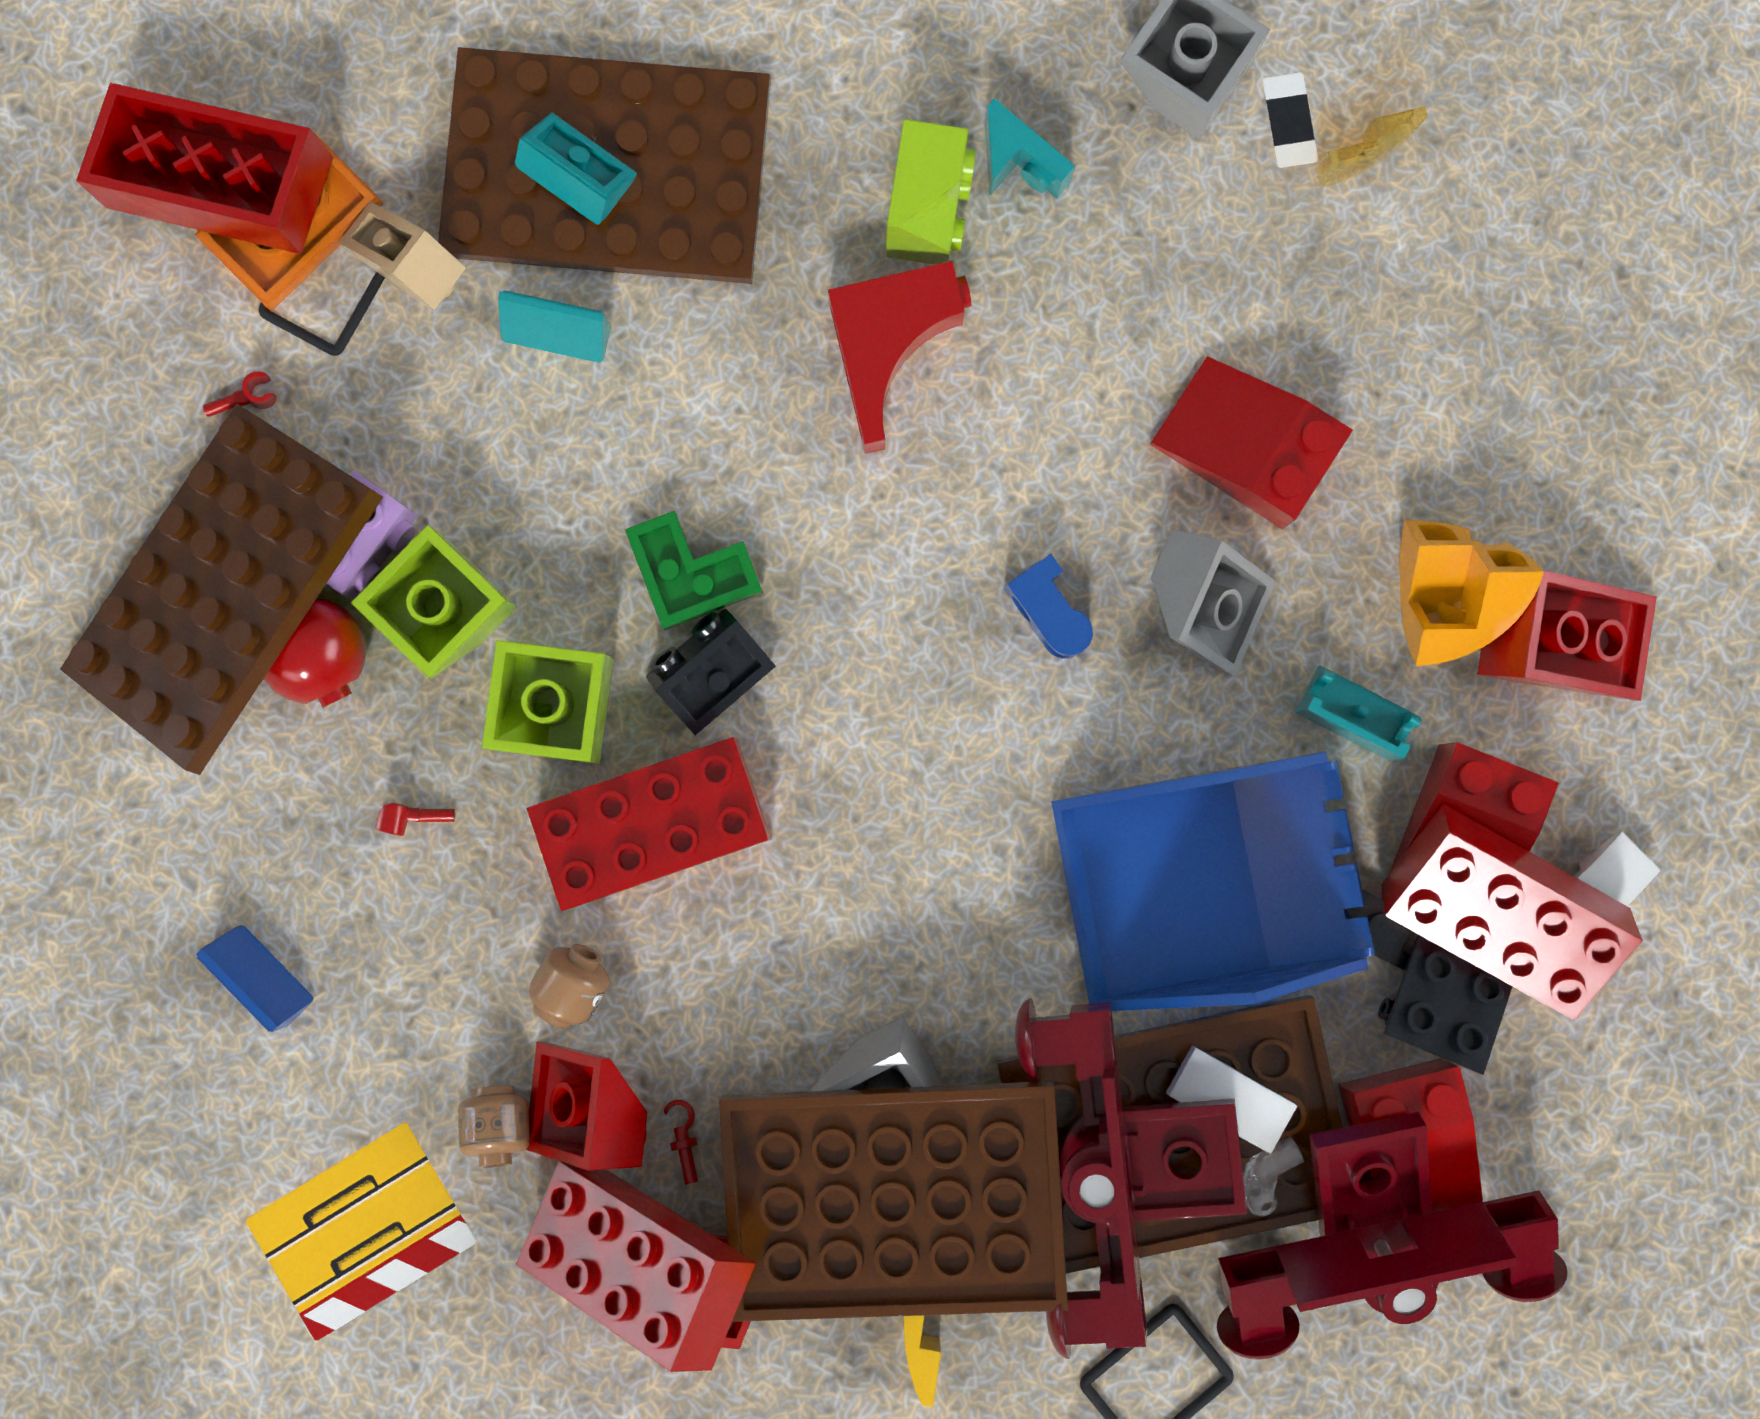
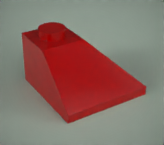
(584, 1111)

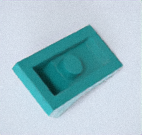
(1013, 144)

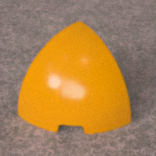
(1458, 590)

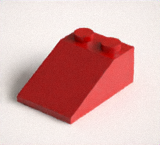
(1251, 440)
(1576, 639)
(1485, 790)
(1442, 1101)

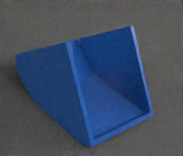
(1213, 886)

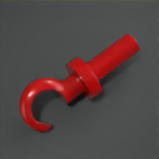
(684, 1143)

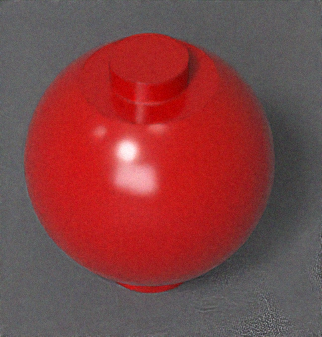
(320, 656)

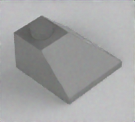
(1210, 597)
(882, 1060)

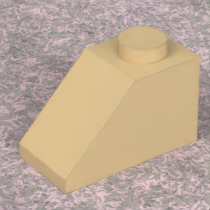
(403, 255)

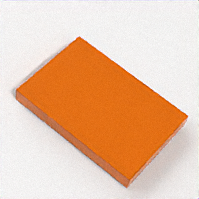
(275, 272)

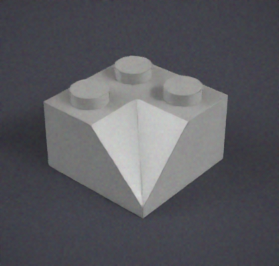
(1193, 58)

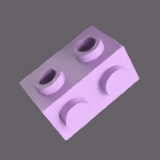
(385, 531)

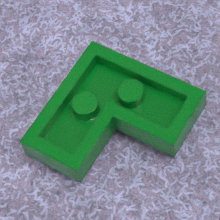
(688, 586)

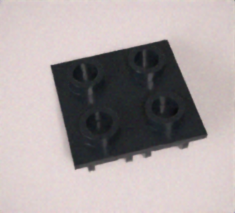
(1446, 1007)

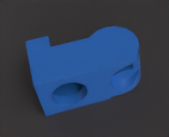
(1040, 602)

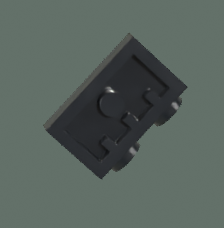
(709, 670)

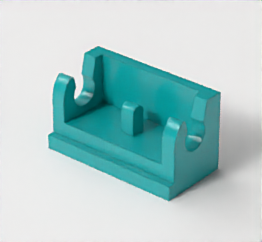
(1358, 714)

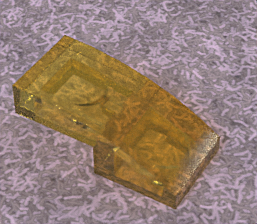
(1378, 143)

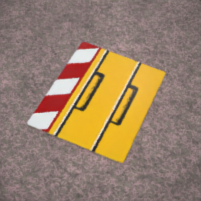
(360, 1231)

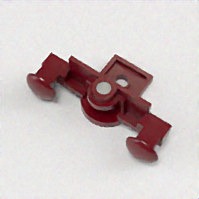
(1120, 1169)
(1385, 1243)

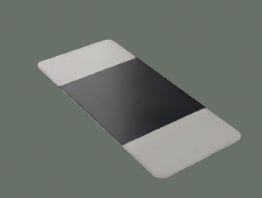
(1290, 120)

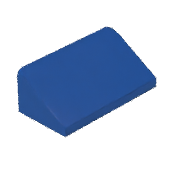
(255, 978)

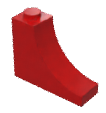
(883, 325)

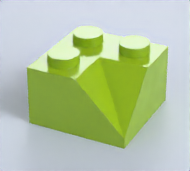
(928, 181)
(433, 603)
(547, 702)

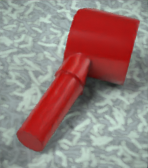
(243, 397)
(395, 816)

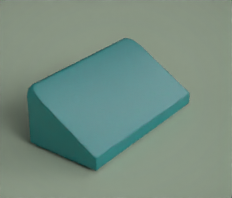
(573, 167)
(553, 326)

